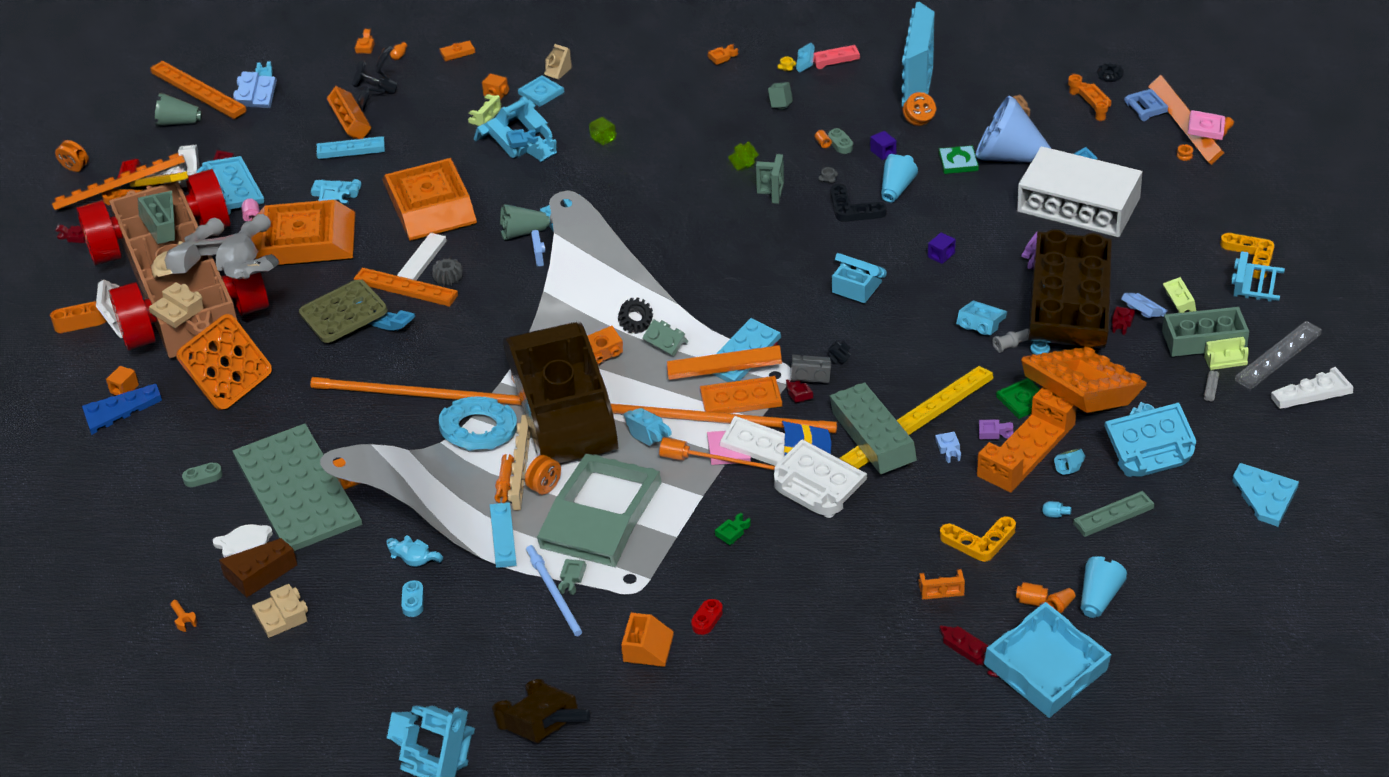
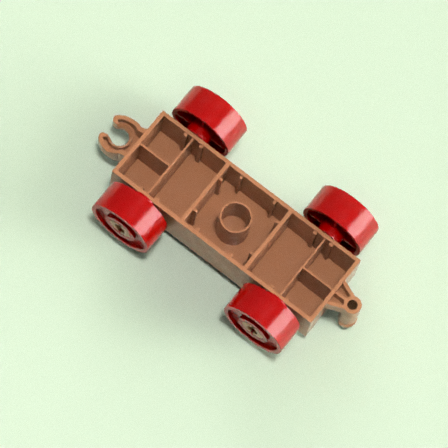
(130, 309)

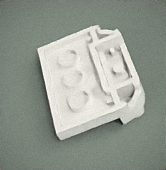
(816, 479)

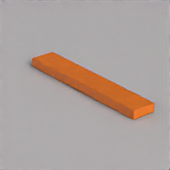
(407, 287)
(724, 362)

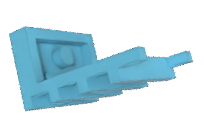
(1244, 275)

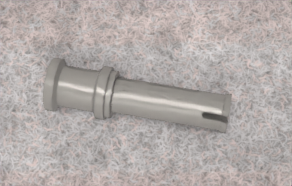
(1009, 340)

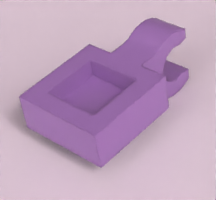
(992, 429)

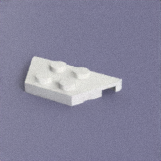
(104, 304)

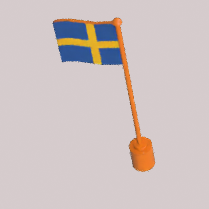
(794, 434)

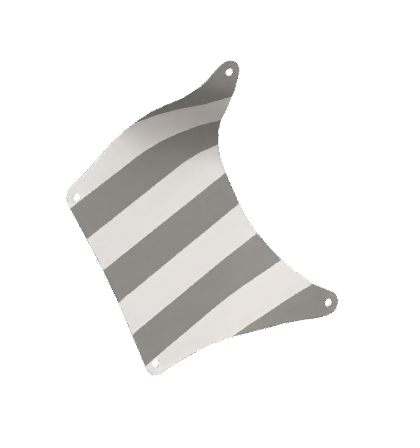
(586, 283)

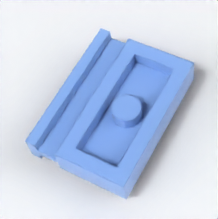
(1146, 306)

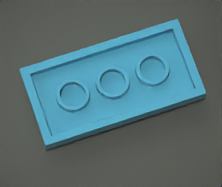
(750, 336)

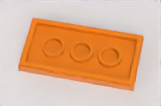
(741, 395)

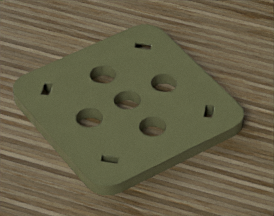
(347, 297)

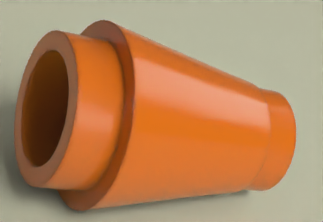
(1061, 599)

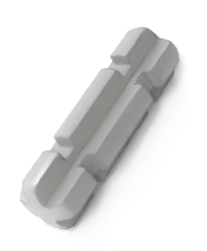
(1211, 386)

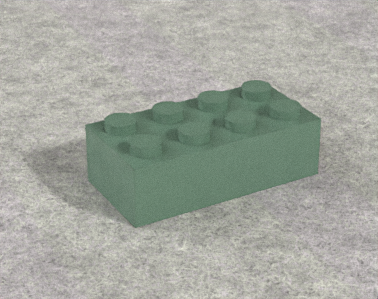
(1189, 331)

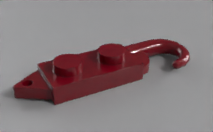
(966, 645)

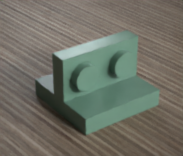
(771, 177)

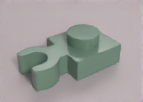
(571, 572)

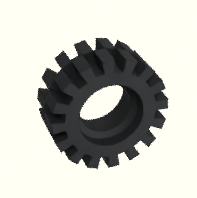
(639, 306)

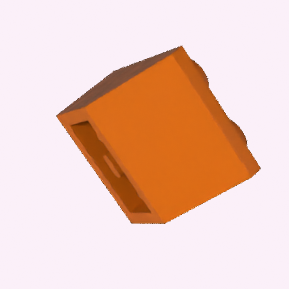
(646, 640)

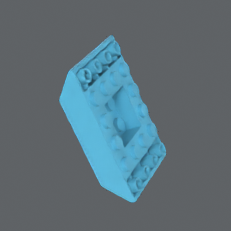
(918, 52)

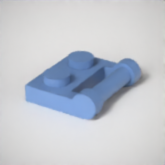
(1150, 100)

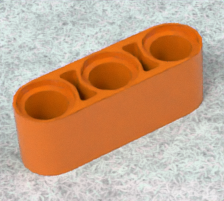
(76, 317)

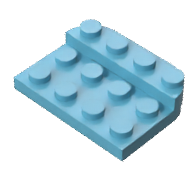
(234, 181)
(1152, 440)

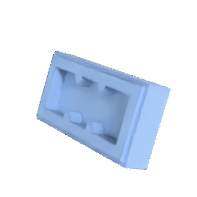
(539, 248)

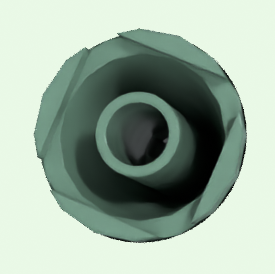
(175, 111)
(521, 221)

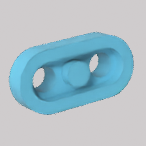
(412, 598)

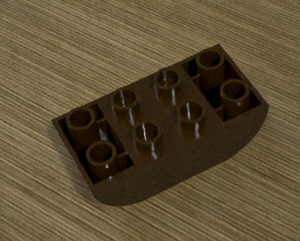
(1070, 289)
(562, 392)

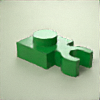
(732, 530)

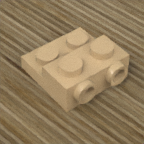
(177, 305)
(281, 610)

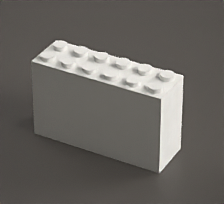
(1079, 191)

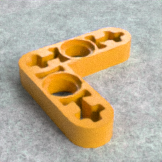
(1235, 242)
(954, 535)

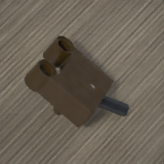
(540, 712)

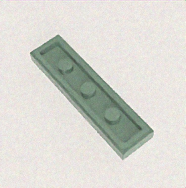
(1113, 513)

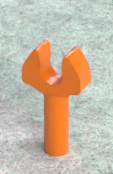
(182, 616)

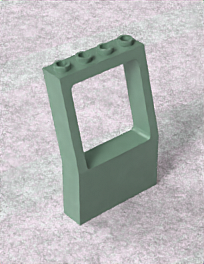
(591, 531)

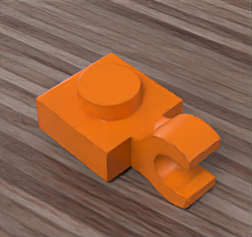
(365, 44)

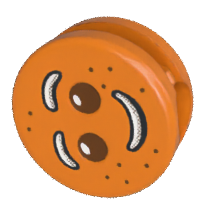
(919, 109)
(71, 156)
(543, 474)

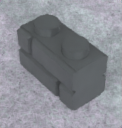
(810, 368)

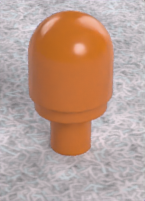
(398, 51)

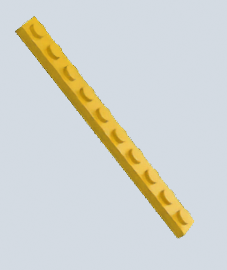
(930, 408)

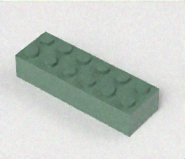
(873, 428)

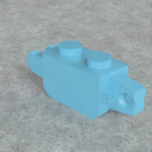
(646, 426)

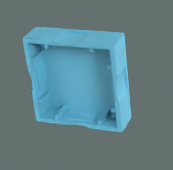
(1047, 659)

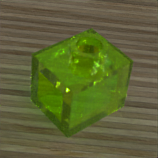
(602, 131)

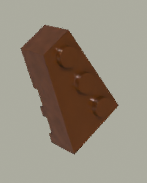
(258, 566)

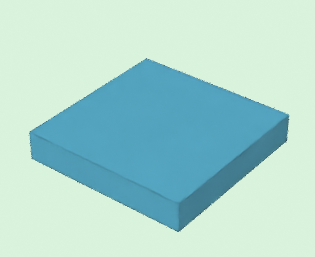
(541, 90)

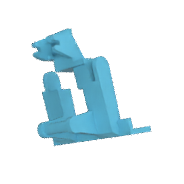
(526, 113)
(454, 746)

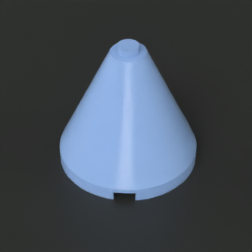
(1010, 135)

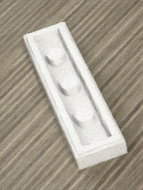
(422, 256)

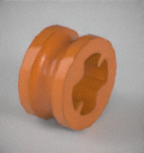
(1185, 152)

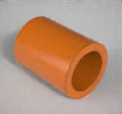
(823, 139)

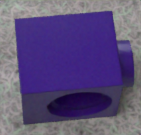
(941, 248)

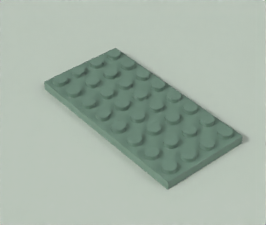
(294, 488)

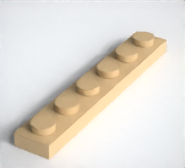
(519, 467)

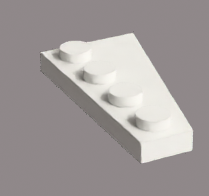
(1320, 388)

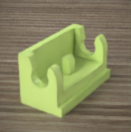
(487, 111)
(1180, 295)
(1226, 353)

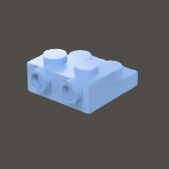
(255, 90)

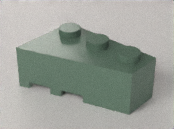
(158, 215)

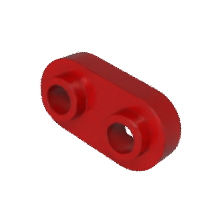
(707, 616)

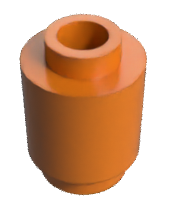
(1031, 594)

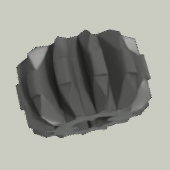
(447, 271)

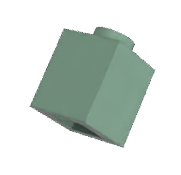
(780, 95)

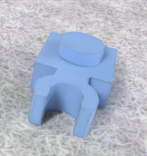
(948, 444)

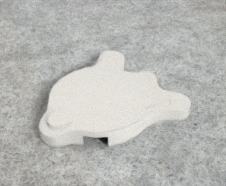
(242, 539)

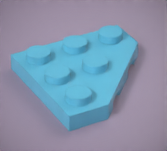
(1265, 492)

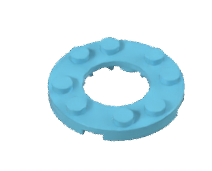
(503, 415)

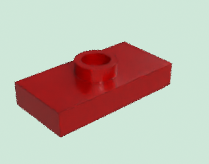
(129, 165)

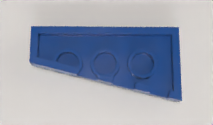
(118, 406)

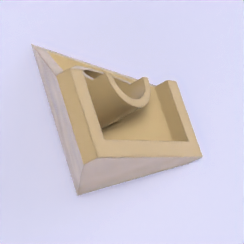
(558, 62)

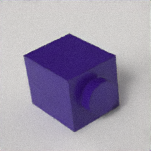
(882, 145)

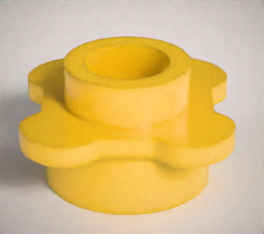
(786, 64)

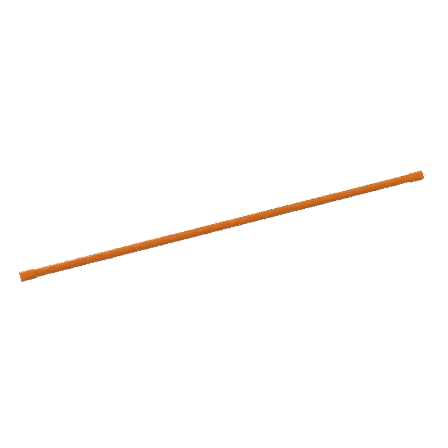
(326, 383)

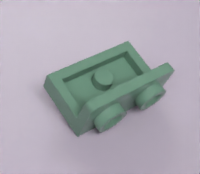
(664, 337)

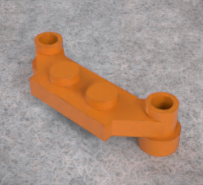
(1091, 94)

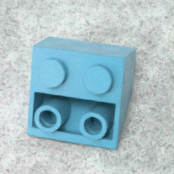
(854, 284)

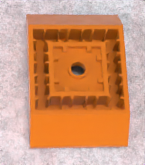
(430, 198)
(307, 232)
(1084, 378)

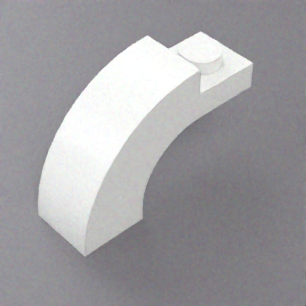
(191, 161)

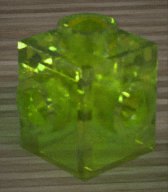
(743, 155)

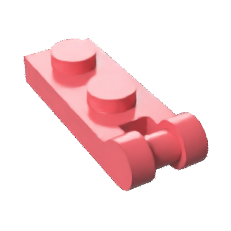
(835, 56)

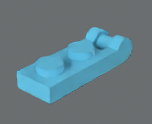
(353, 187)
(861, 266)

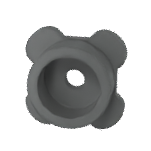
(828, 175)

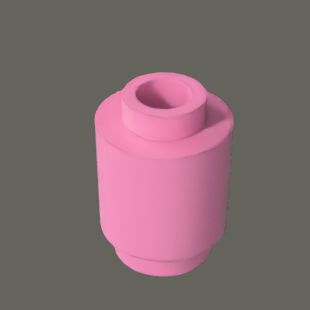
(250, 209)

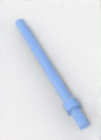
(538, 563)

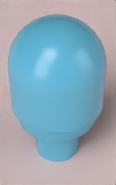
(1055, 509)

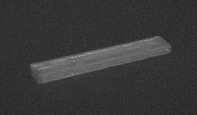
(1278, 355)

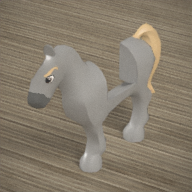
(232, 252)

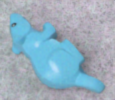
(412, 552)

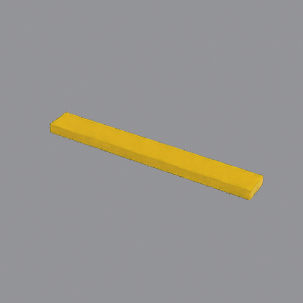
(160, 179)

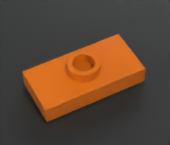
(457, 50)

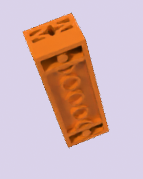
(1029, 444)

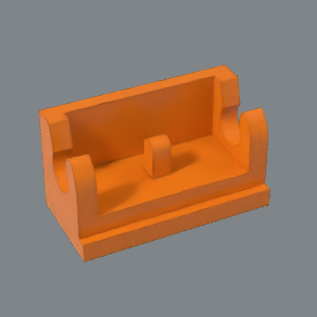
(942, 587)

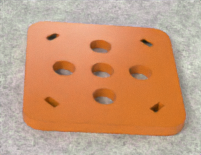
(205, 358)

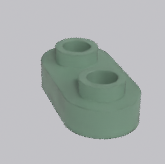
(840, 141)
(202, 474)

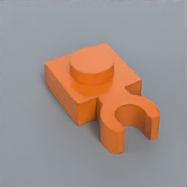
(721, 55)

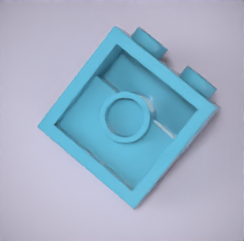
(980, 317)

